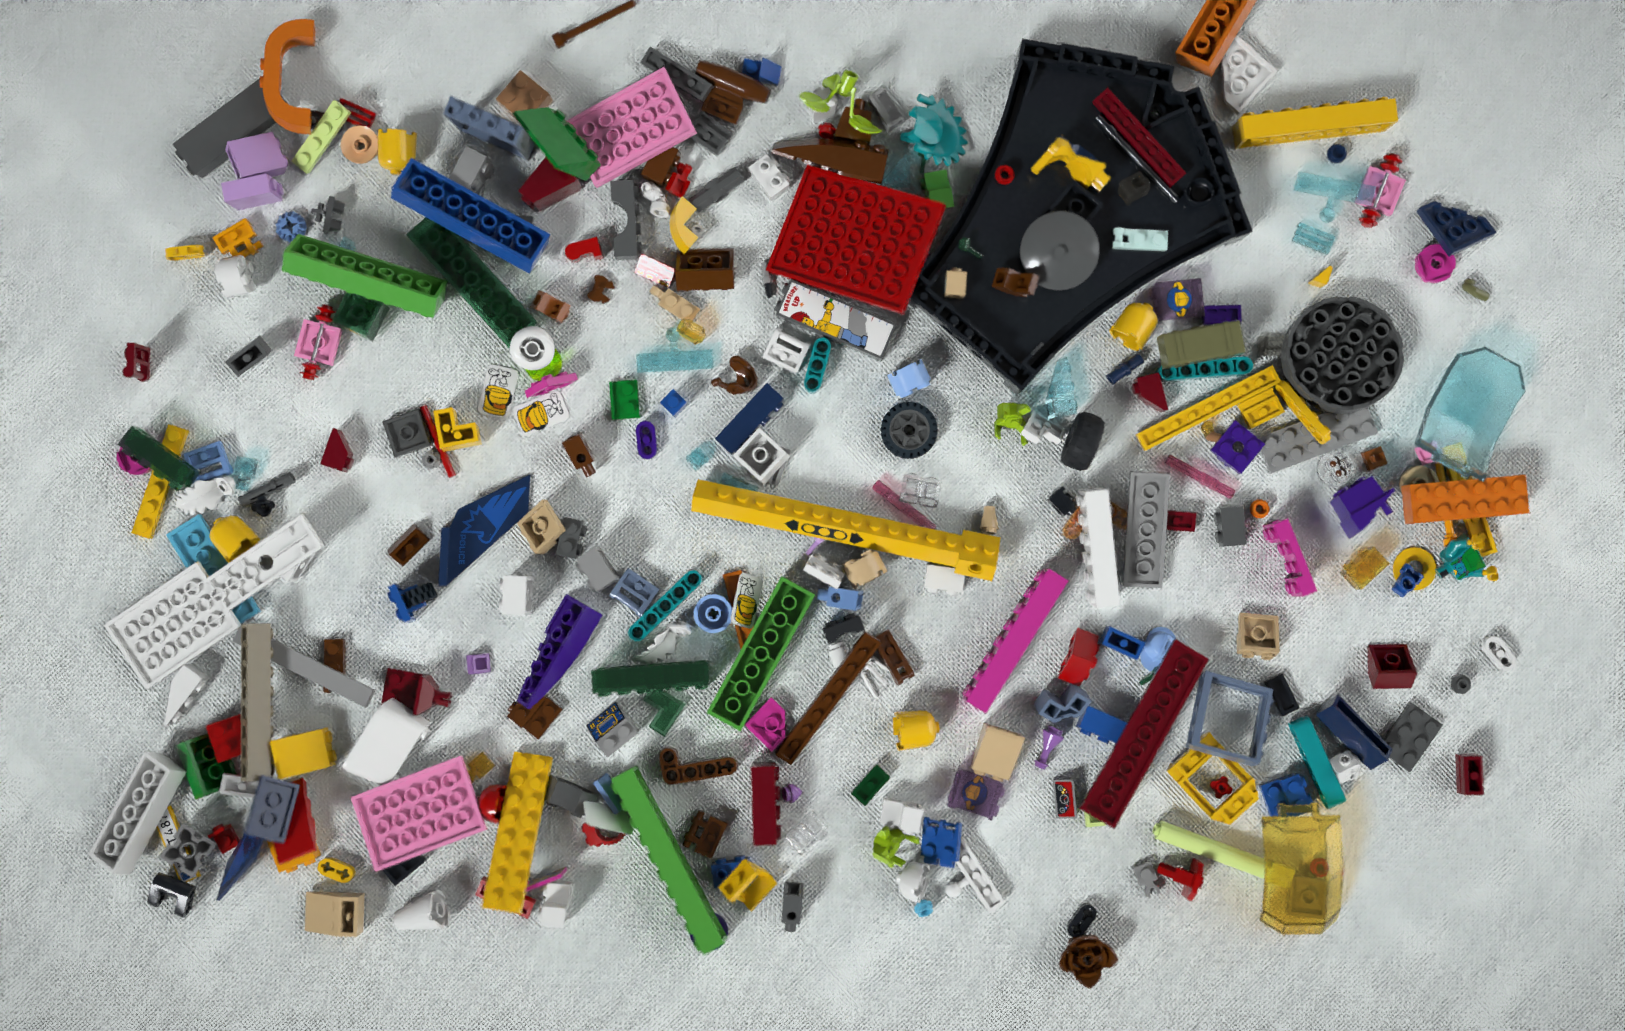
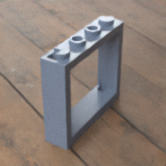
(489, 128)
(1199, 710)

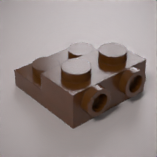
(537, 718)

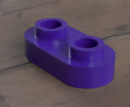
(647, 440)

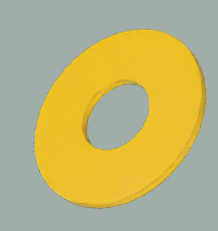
(1420, 555)

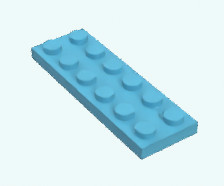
(194, 545)

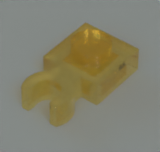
(480, 766)

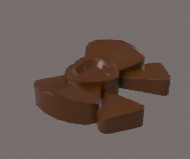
(600, 283)

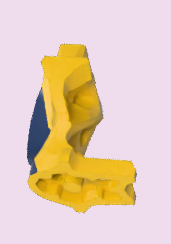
(1080, 162)

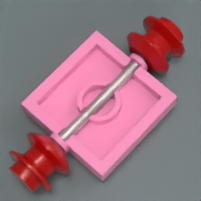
(1386, 192)
(318, 342)

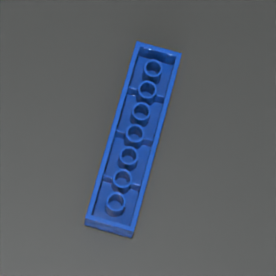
(470, 215)

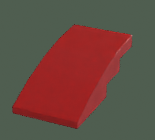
(301, 830)

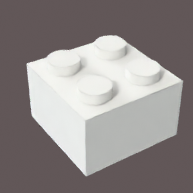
(761, 456)
(516, 595)

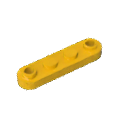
(1303, 413)

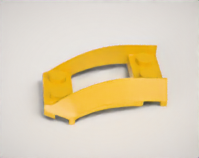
(1235, 804)

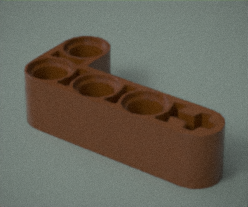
(699, 766)

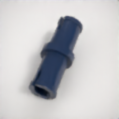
(1125, 369)

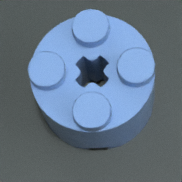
(908, 378)
(707, 622)

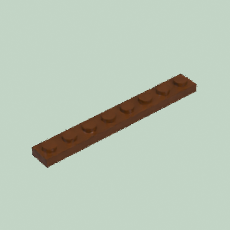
(828, 697)

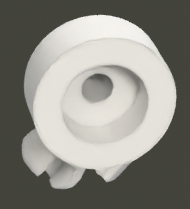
(653, 193)

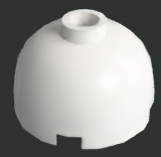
(913, 881)

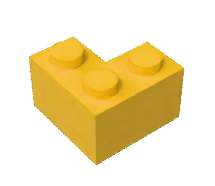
(451, 434)

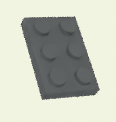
(1411, 736)

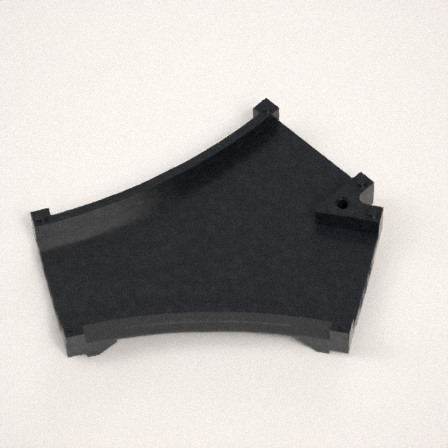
(1050, 99)

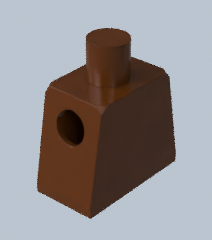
(846, 131)
(578, 445)

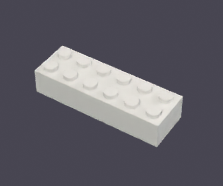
(1098, 547)
(137, 813)

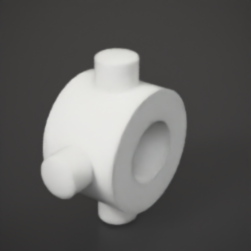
(698, 230)

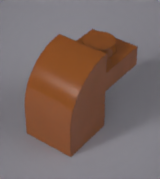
(550, 306)

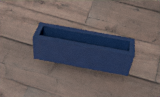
(750, 419)
(1354, 732)

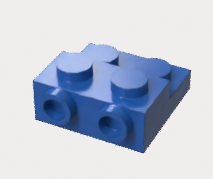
(1285, 790)

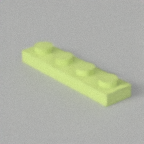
(321, 136)

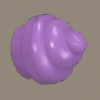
(790, 793)

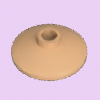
(353, 139)

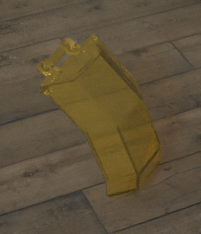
(1302, 870)

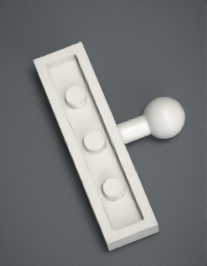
(977, 878)

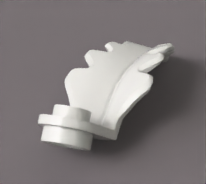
(205, 494)
(664, 642)

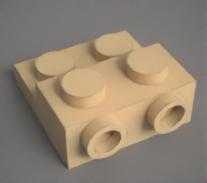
(541, 527)
(1258, 635)

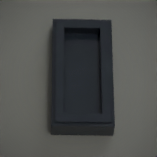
(1282, 694)

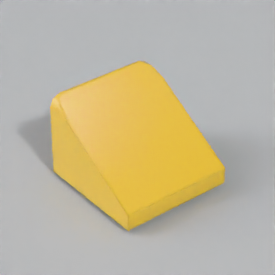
(1322, 278)

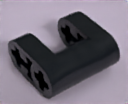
(165, 884)

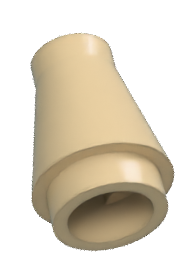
(989, 521)

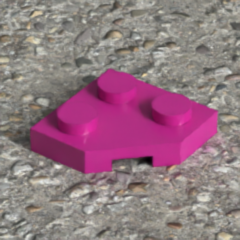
(550, 383)
(768, 724)

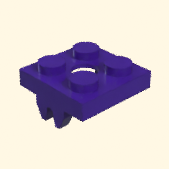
(1224, 447)

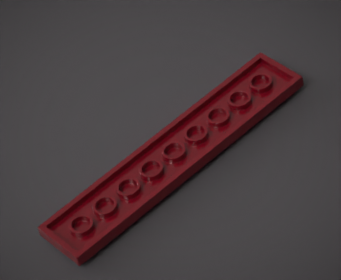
(1144, 733)

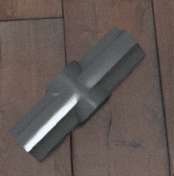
(716, 190)

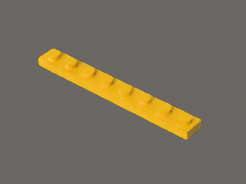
(1208, 408)

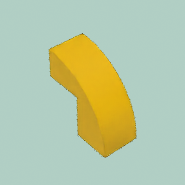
(680, 233)

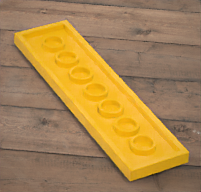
(517, 833)

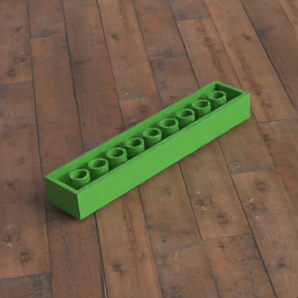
(669, 859)

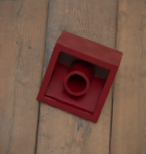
(1390, 666)

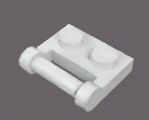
(784, 356)

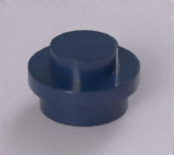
(1336, 153)

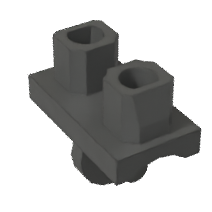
(332, 206)

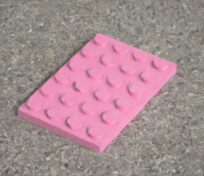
(634, 125)
(418, 813)

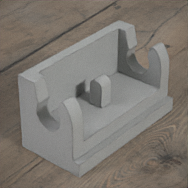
(885, 110)

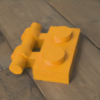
(235, 236)

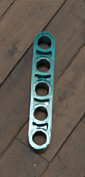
(1213, 370)
(659, 612)
(1317, 762)

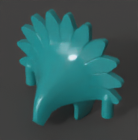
(936, 131)

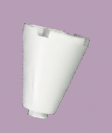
(424, 913)

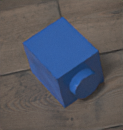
(674, 403)

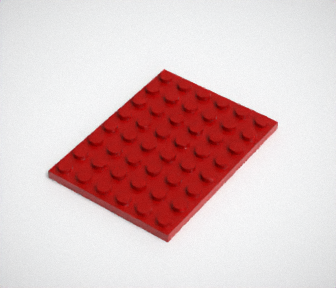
(856, 238)

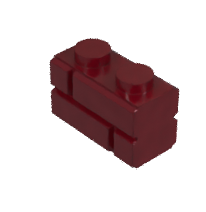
(1469, 774)

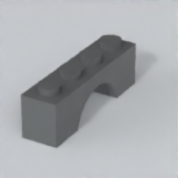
(626, 244)

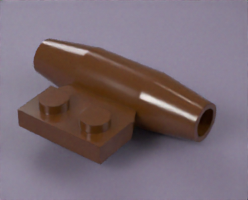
(729, 90)

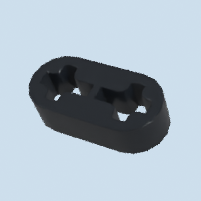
(1077, 917)

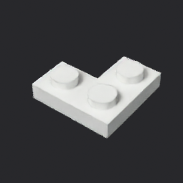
(1040, 425)
(232, 785)

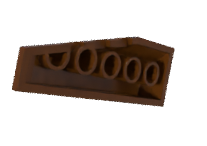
(849, 157)

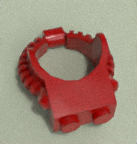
(594, 837)

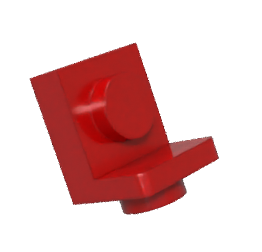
(224, 837)

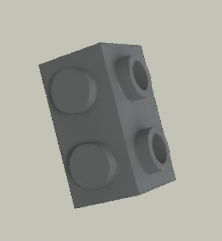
(571, 539)

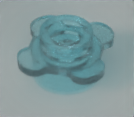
(692, 458)

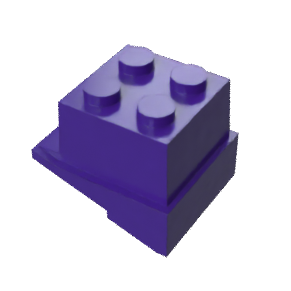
(1359, 503)

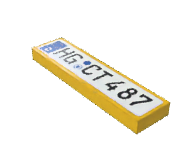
(167, 828)

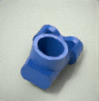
(1407, 580)

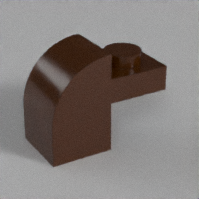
(1015, 282)

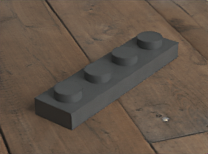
(679, 75)

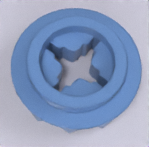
(294, 218)

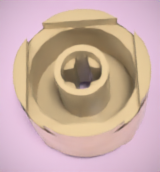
(864, 569)

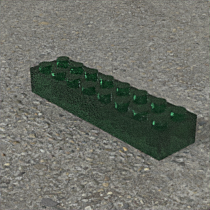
(472, 279)

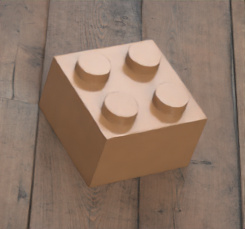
(523, 94)

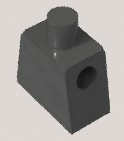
(792, 905)

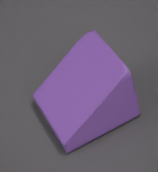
(478, 663)

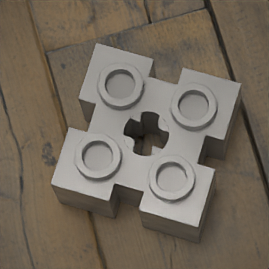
(186, 837)

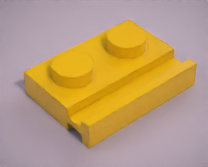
(1260, 408)

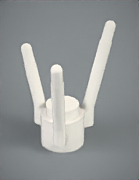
(873, 671)

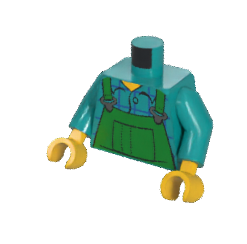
(1464, 560)

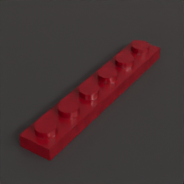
(1139, 137)

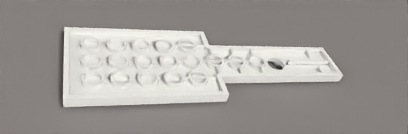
(196, 608)

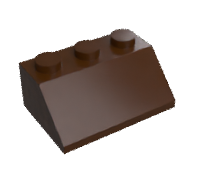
(705, 269)

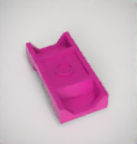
(1300, 581)

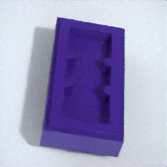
(1220, 313)

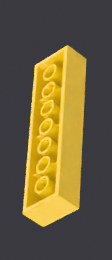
(1314, 123)

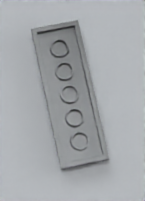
(1296, 443)
(1146, 529)

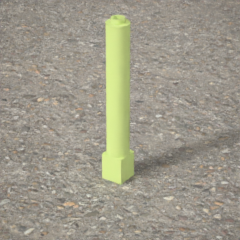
(1209, 848)

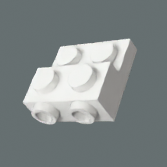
(826, 572)

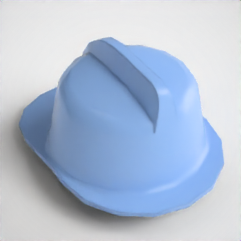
(1156, 647)

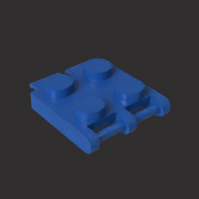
(941, 842)

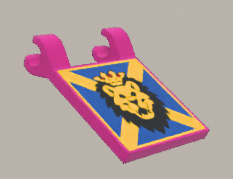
(546, 879)

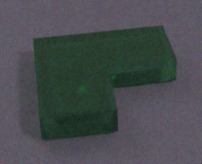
(668, 707)

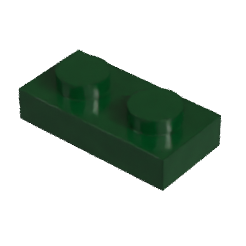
(870, 784)

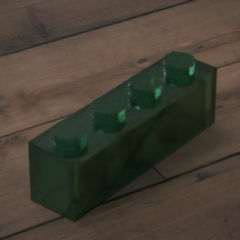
(159, 458)

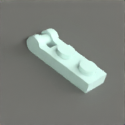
(1140, 239)

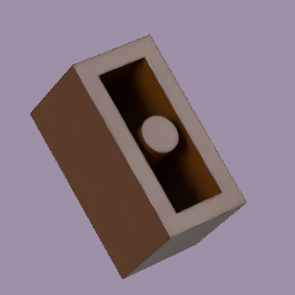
(660, 167)

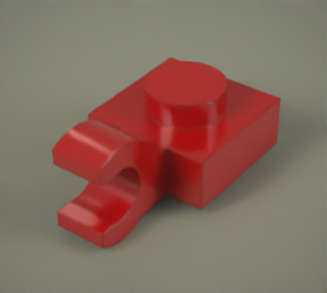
(678, 181)

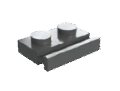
(710, 134)

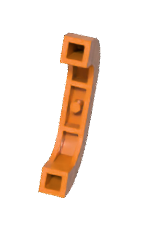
(283, 38)

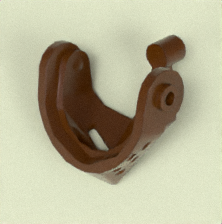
(743, 370)

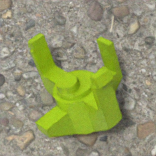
(1011, 416)
(887, 844)

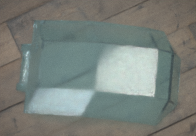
(1470, 411)

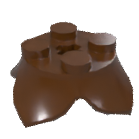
(1089, 968)

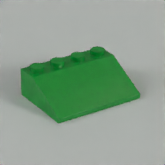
(559, 141)

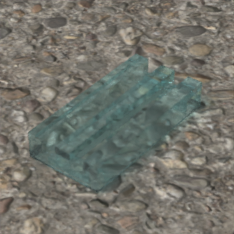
(1296, 239)

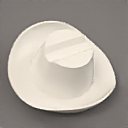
(532, 348)

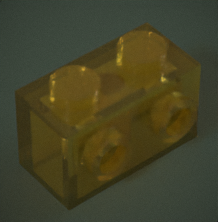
(1364, 567)

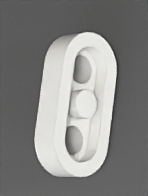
(1498, 652)

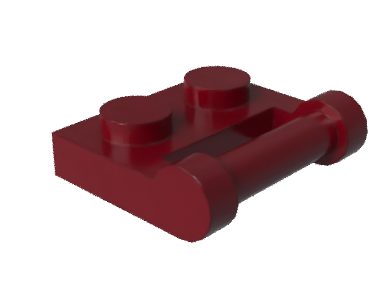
(137, 355)

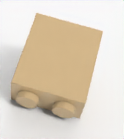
(996, 752)

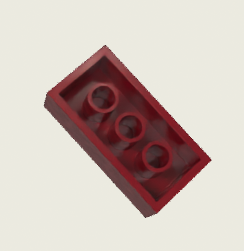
(764, 803)

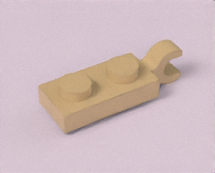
(675, 304)

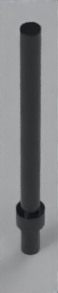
(1111, 131)

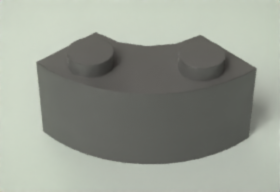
(568, 795)

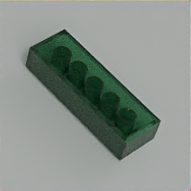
(651, 676)

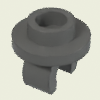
(1460, 684)

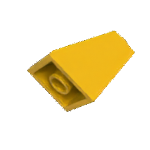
(303, 752)

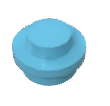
(923, 908)

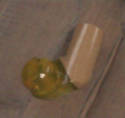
(1208, 431)

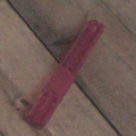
(1200, 477)
(905, 508)

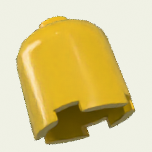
(396, 149)
(1135, 325)
(232, 537)
(914, 729)

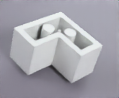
(901, 814)
(557, 906)

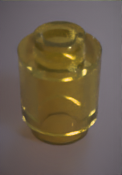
(691, 331)

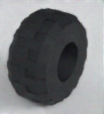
(1082, 441)

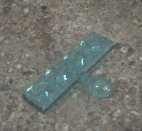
(1334, 190)
(675, 359)

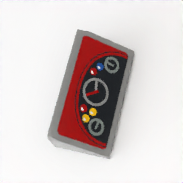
(1065, 798)

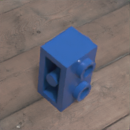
(723, 868)

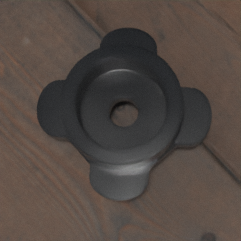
(265, 511)

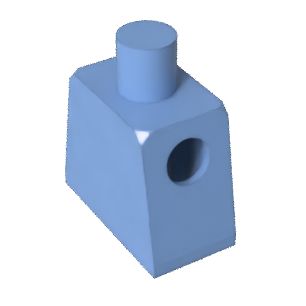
(849, 598)

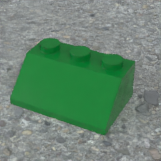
(202, 765)

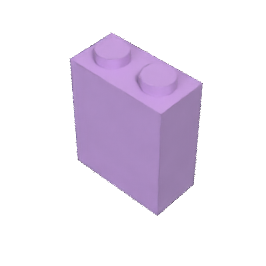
(256, 156)
(252, 191)

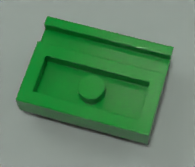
(624, 400)

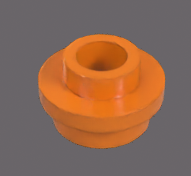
(1264, 505)

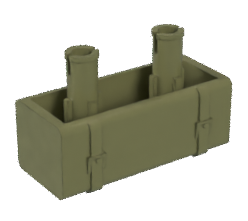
(1201, 344)

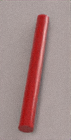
(433, 432)

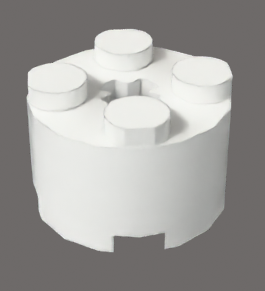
(235, 276)

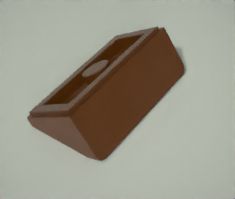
(408, 545)

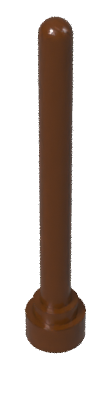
(560, 39)

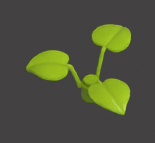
(844, 87)

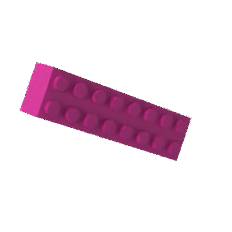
(1015, 639)

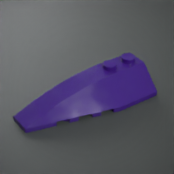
(564, 641)

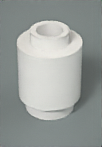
(837, 653)

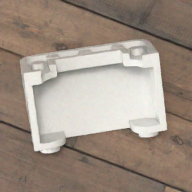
(386, 743)

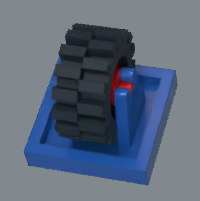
(410, 599)

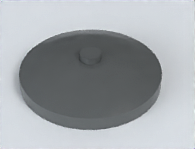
(1060, 250)

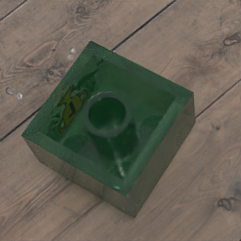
(361, 315)

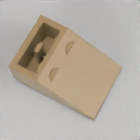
(335, 913)

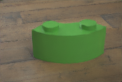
(937, 187)

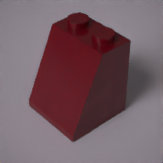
(548, 186)

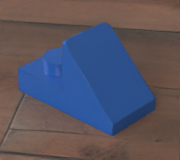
(764, 71)

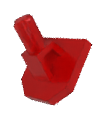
(1191, 878)

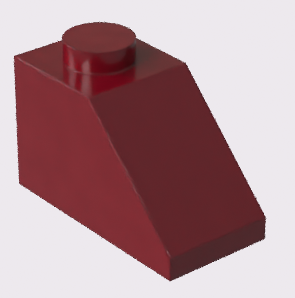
(1150, 391)
(337, 452)

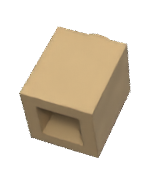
(955, 283)

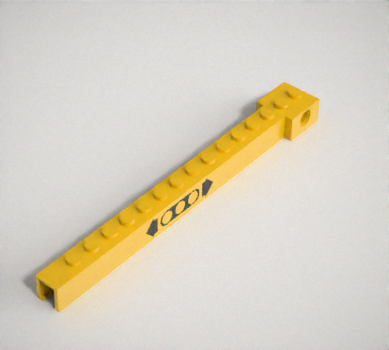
(970, 553)

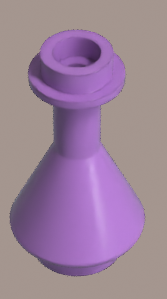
(1051, 739)

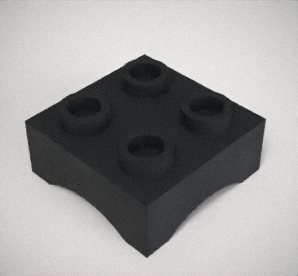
(850, 624)

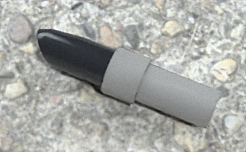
(767, 280)

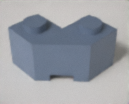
(1069, 704)

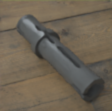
(273, 486)

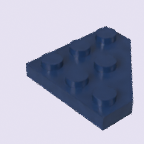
(1454, 227)

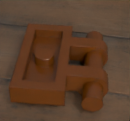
(710, 837)

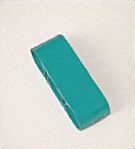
(819, 356)

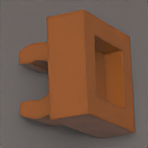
(1374, 458)

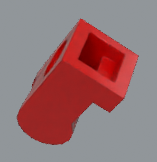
(582, 249)

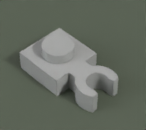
(1145, 876)

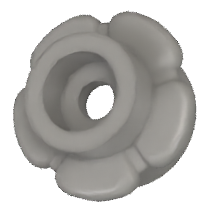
(436, 459)

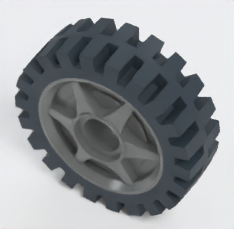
(909, 445)

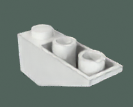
(182, 692)

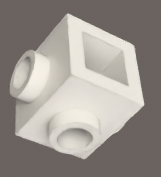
(1345, 766)

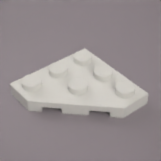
(1243, 74)

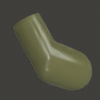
(1469, 287)

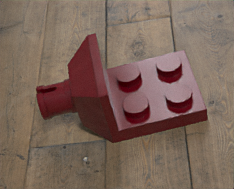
(414, 690)

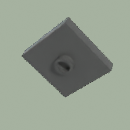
(407, 433)

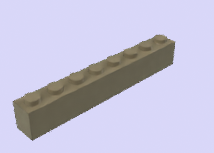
(256, 701)

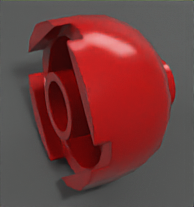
(491, 802)

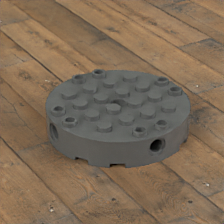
(1370, 349)

